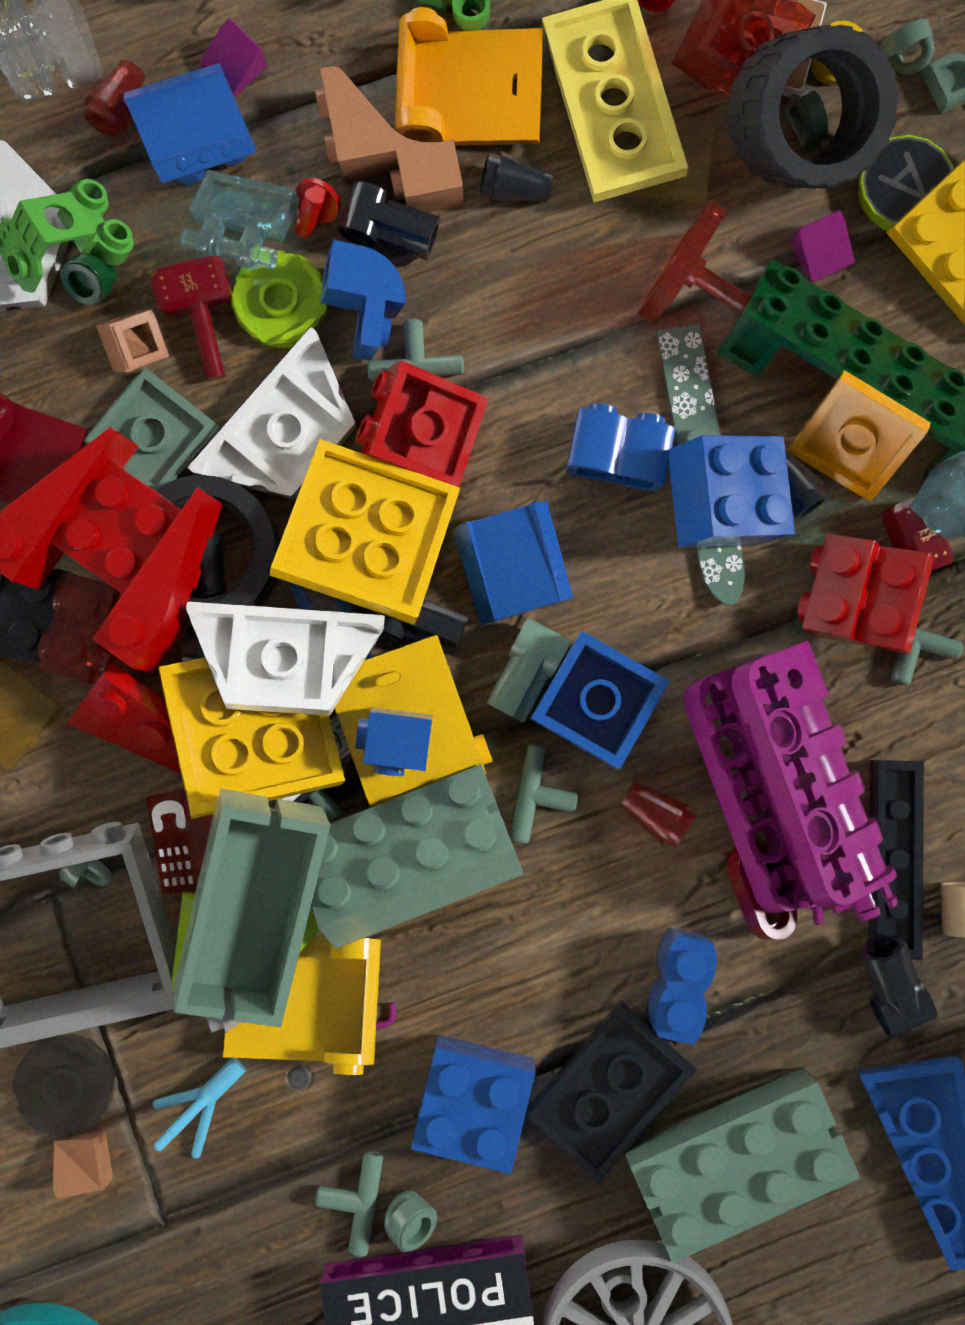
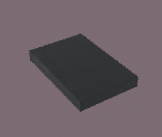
(609, 1091)

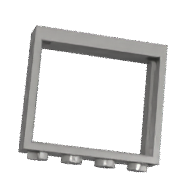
(105, 1001)

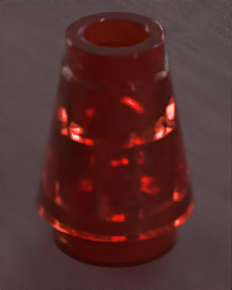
(105, 104)
(658, 814)

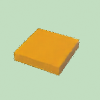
(859, 436)

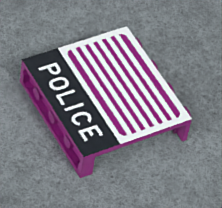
(432, 1286)

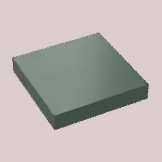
(162, 425)

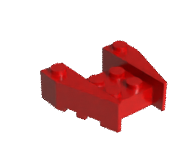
(122, 536)

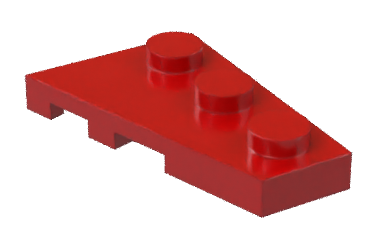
(129, 717)

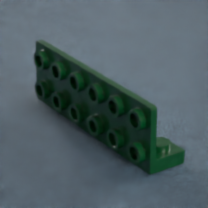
(838, 338)

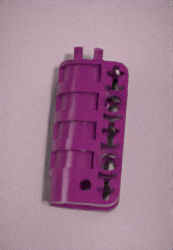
(793, 784)

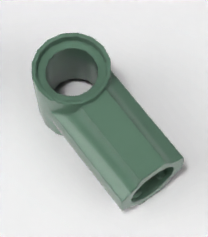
(531, 662)

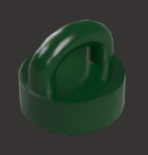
(87, 278)

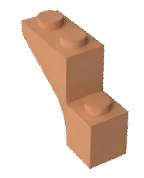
(369, 147)

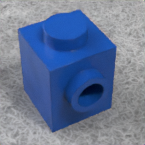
(394, 740)

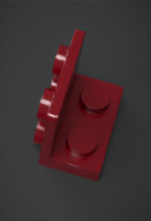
(32, 447)

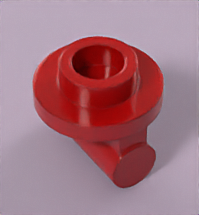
(317, 204)

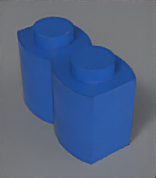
(620, 447)
(677, 997)

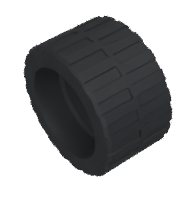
(866, 117)

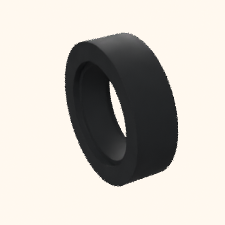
(264, 536)

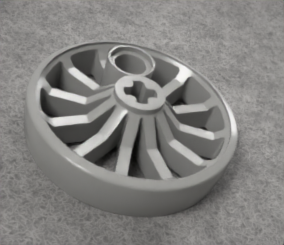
(623, 1264)

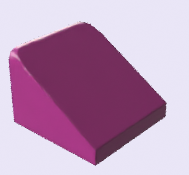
(237, 54)
(823, 247)

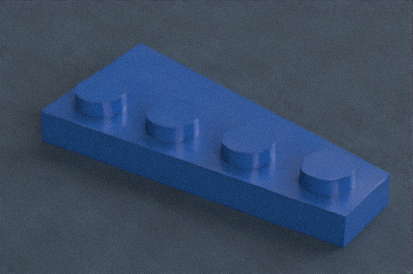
(926, 1124)

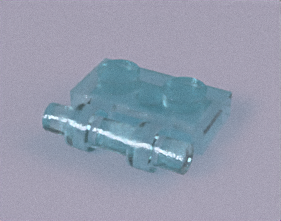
(242, 206)

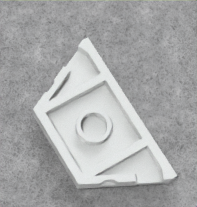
(17, 184)
(280, 424)
(282, 655)

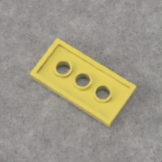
(596, 124)

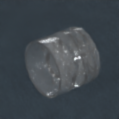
(46, 39)

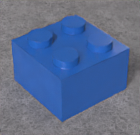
(730, 491)
(599, 700)
(474, 1104)

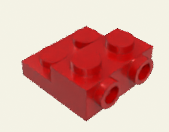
(422, 423)
(865, 593)

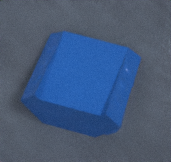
(190, 124)
(513, 562)

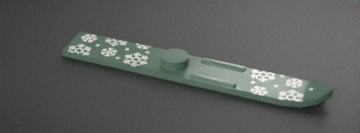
(694, 416)

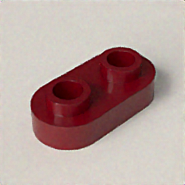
(777, 925)

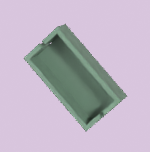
(412, 857)
(250, 908)
(741, 1164)

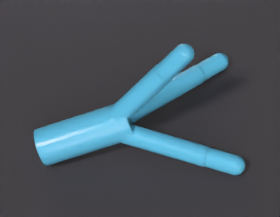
(205, 1099)

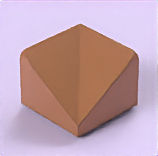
(132, 340)
(81, 1164)

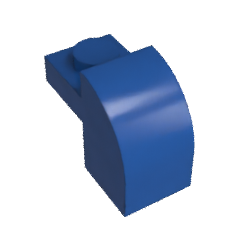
(366, 283)

